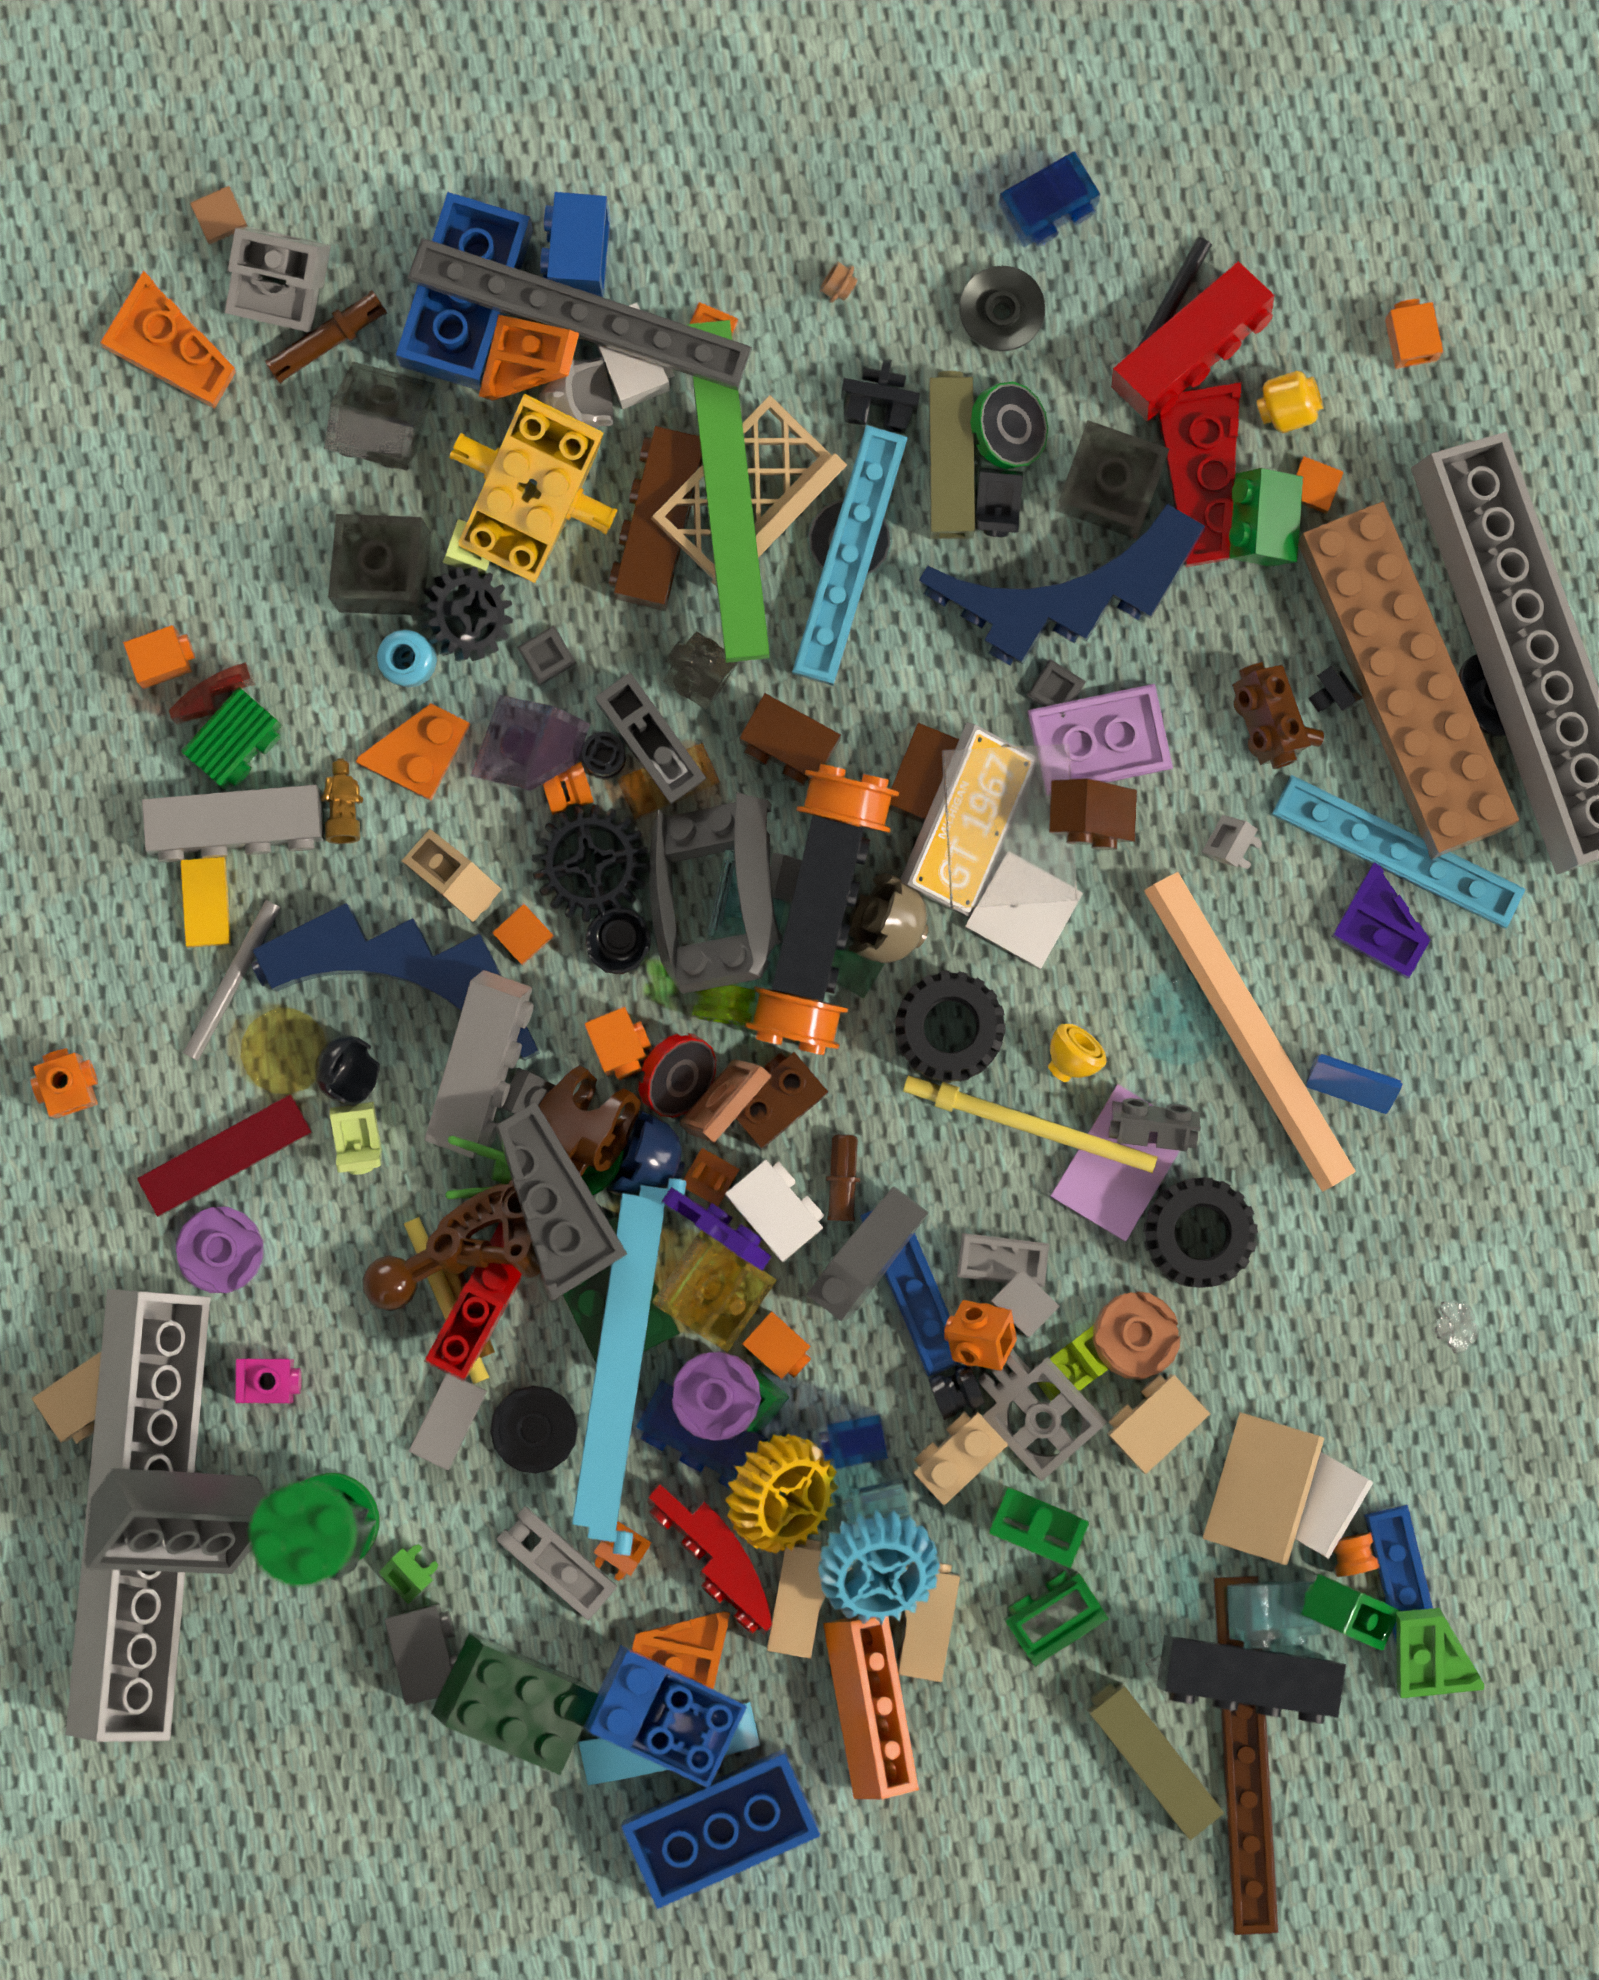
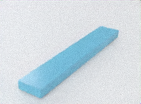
(849, 555)
(1397, 851)

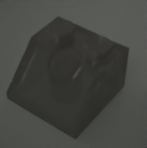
(378, 416)

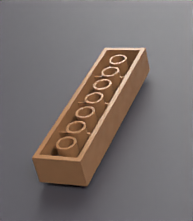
(1407, 680)

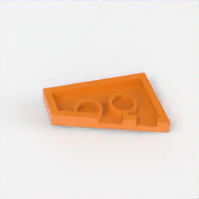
(167, 345)

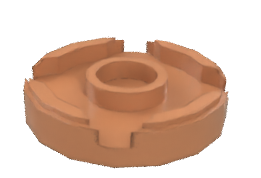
(1136, 1335)

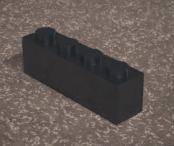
(1250, 1677)

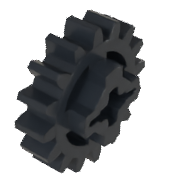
(459, 630)

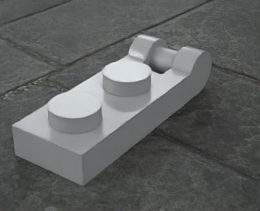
(558, 1564)

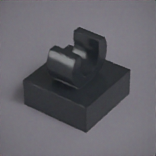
(1337, 689)

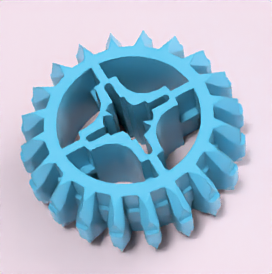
(883, 1553)

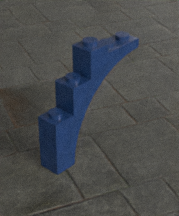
(1019, 616)

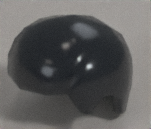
(618, 942)
(346, 1070)

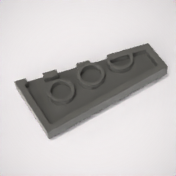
(558, 1209)

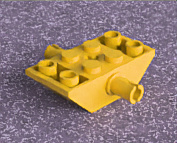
(512, 517)

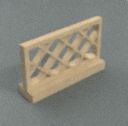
(782, 510)

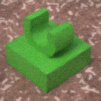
(406, 1574)

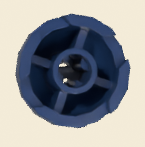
(649, 1157)

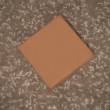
(724, 1100)

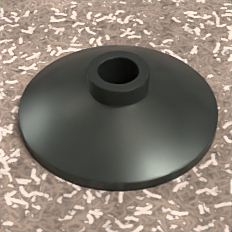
(1002, 287)

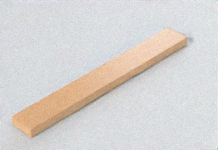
(1249, 1031)

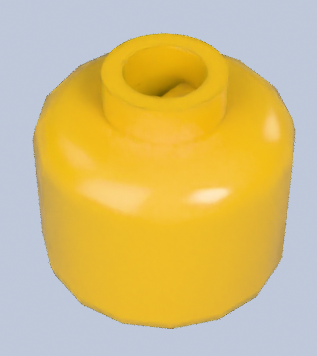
(1290, 401)

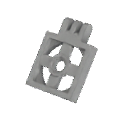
(1014, 1388)

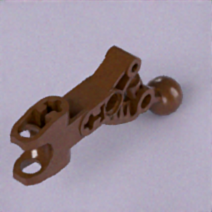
(588, 1138)

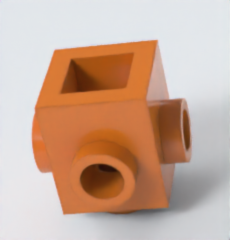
(77, 1093)
(981, 1335)

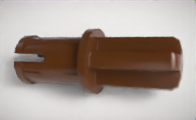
(842, 1178)

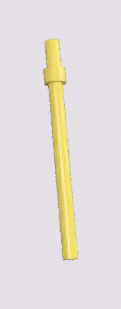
(949, 1097)

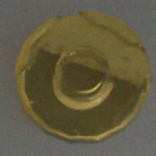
(294, 1056)

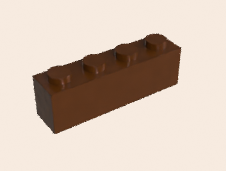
(649, 553)

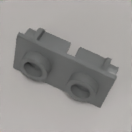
(1136, 1119)

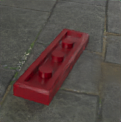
(224, 1155)

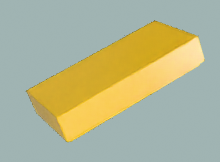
(205, 902)

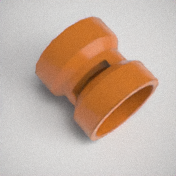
(576, 785)

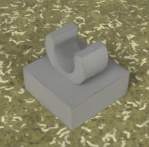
(1231, 841)

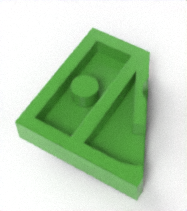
(1431, 1656)

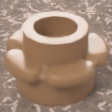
(839, 282)

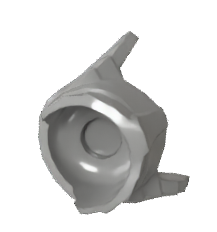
(582, 394)

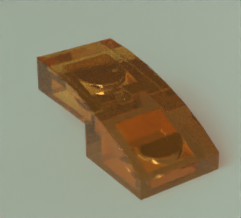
(644, 795)

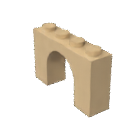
(801, 1598)

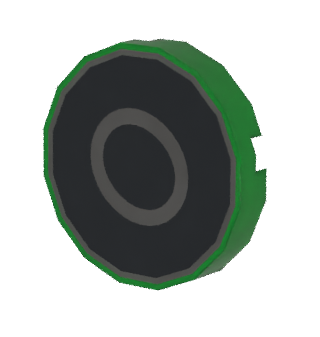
(1009, 425)

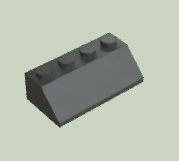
(171, 1521)

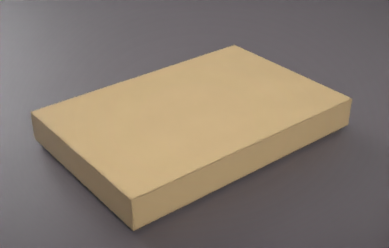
(1263, 1488)

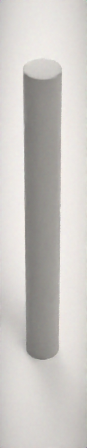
(231, 980)

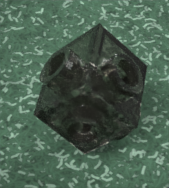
(698, 669)

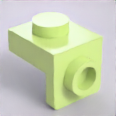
(356, 1138)

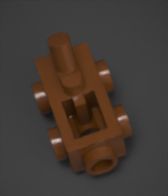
(1272, 716)

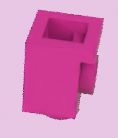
(248, 1375)

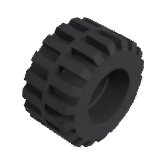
(963, 990)
(1238, 1224)

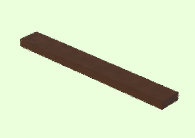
(1247, 1798)

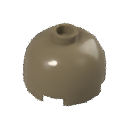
(888, 921)

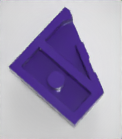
(1382, 926)
(716, 1224)

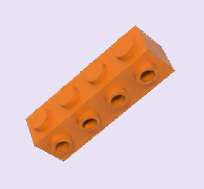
(870, 1708)

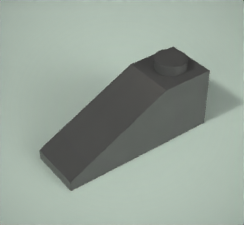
(649, 738)
(867, 1255)

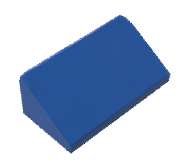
(1353, 1083)

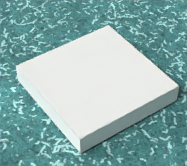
(1024, 930)
(1330, 1504)

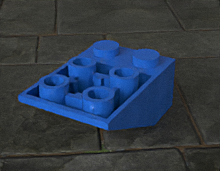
(664, 1716)

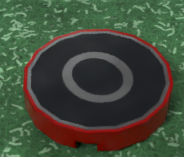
(677, 1074)

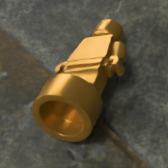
(342, 794)

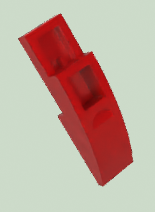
(474, 1316)
(729, 1569)

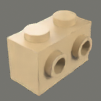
(1157, 1422)
(959, 1457)

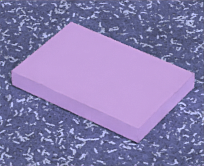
(1107, 734)
(1108, 1190)

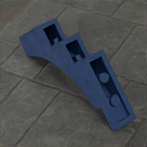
(338, 946)

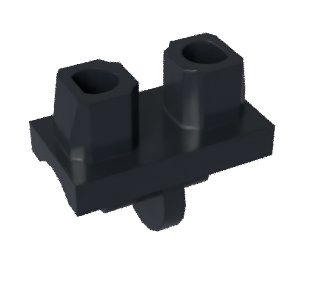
(860, 395)

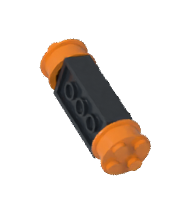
(817, 909)

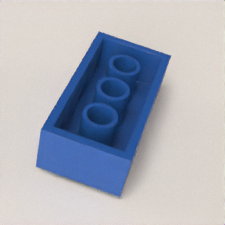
(448, 334)
(720, 1828)

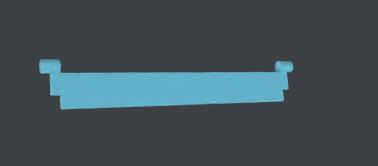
(620, 1366)

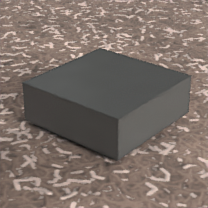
(546, 655)
(1055, 686)

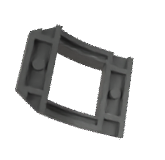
(702, 833)

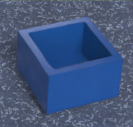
(578, 241)

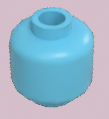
(392, 660)

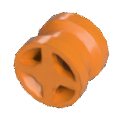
(1354, 1555)

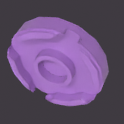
(235, 1250)
(716, 1395)

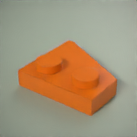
(526, 356)
(418, 750)
(687, 1646)

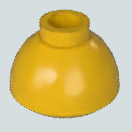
(1075, 1053)

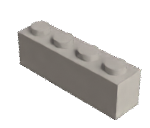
(233, 821)
(479, 1062)

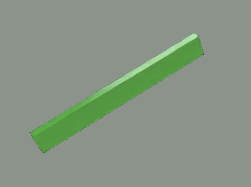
(730, 515)

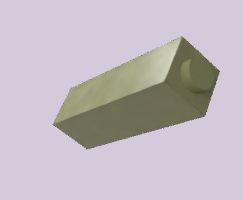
(951, 456)
(1154, 1759)

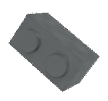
(421, 1651)

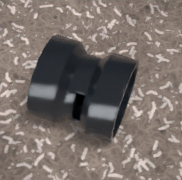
(604, 763)
(946, 1393)

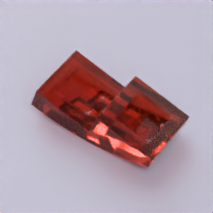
(200, 699)

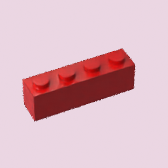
(1193, 342)

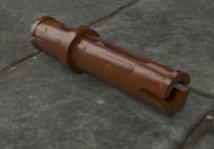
(326, 336)

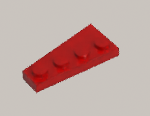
(1202, 464)

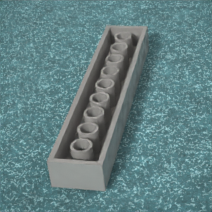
(1521, 635)
(142, 1422)

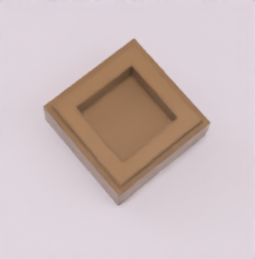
(218, 214)

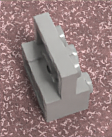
(280, 256)

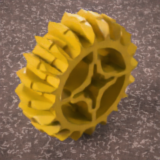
(777, 1520)

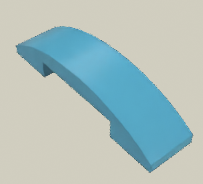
(609, 1762)

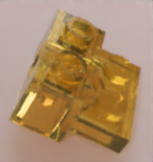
(714, 1291)

